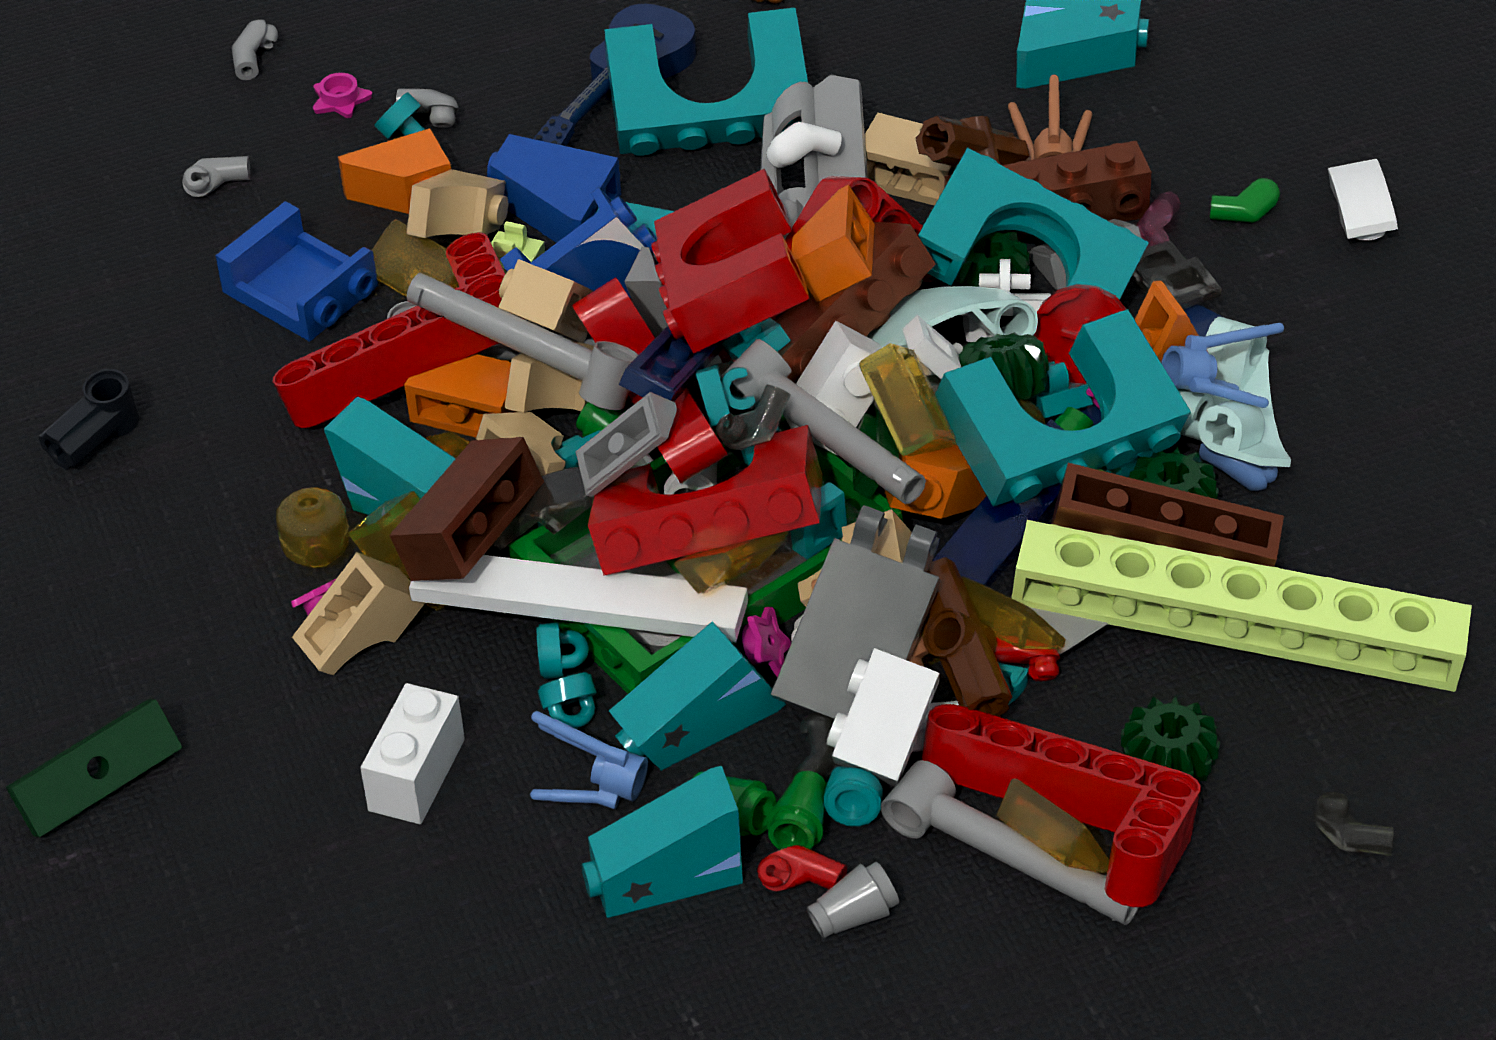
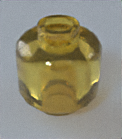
(312, 527)

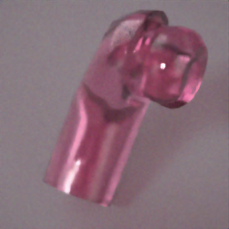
(1157, 216)

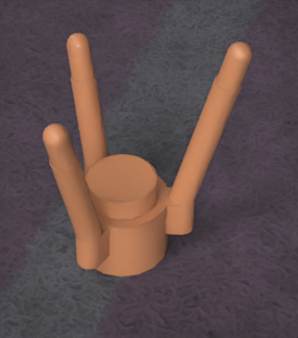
(1051, 140)

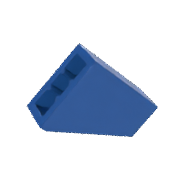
(552, 183)

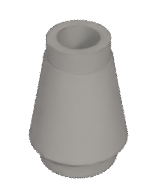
(854, 901)

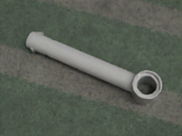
(597, 368)
(829, 428)
(927, 799)

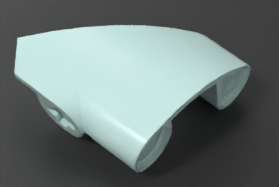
(941, 303)
(1232, 426)

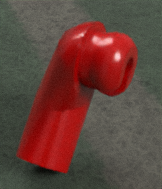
(1041, 662)
(797, 866)

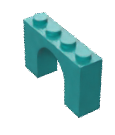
(657, 118)
(992, 198)
(1021, 456)

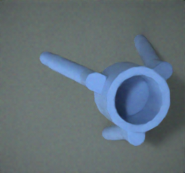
(1196, 370)
(614, 770)

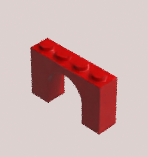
(726, 262)
(773, 495)

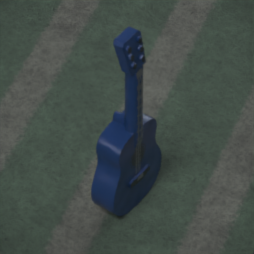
(675, 52)

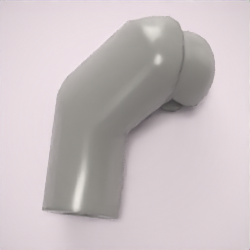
(244, 49)
(438, 104)
(212, 172)

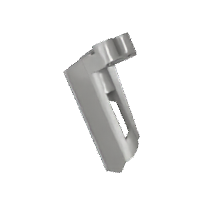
(831, 105)

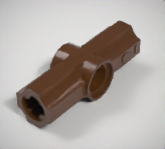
(948, 139)
(964, 644)

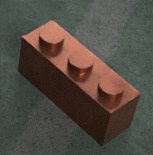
(466, 509)

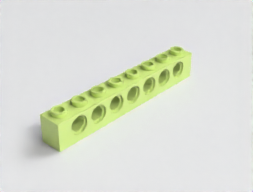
(1243, 605)

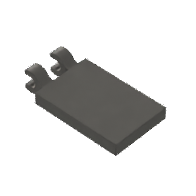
(856, 607)

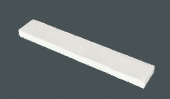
(588, 597)

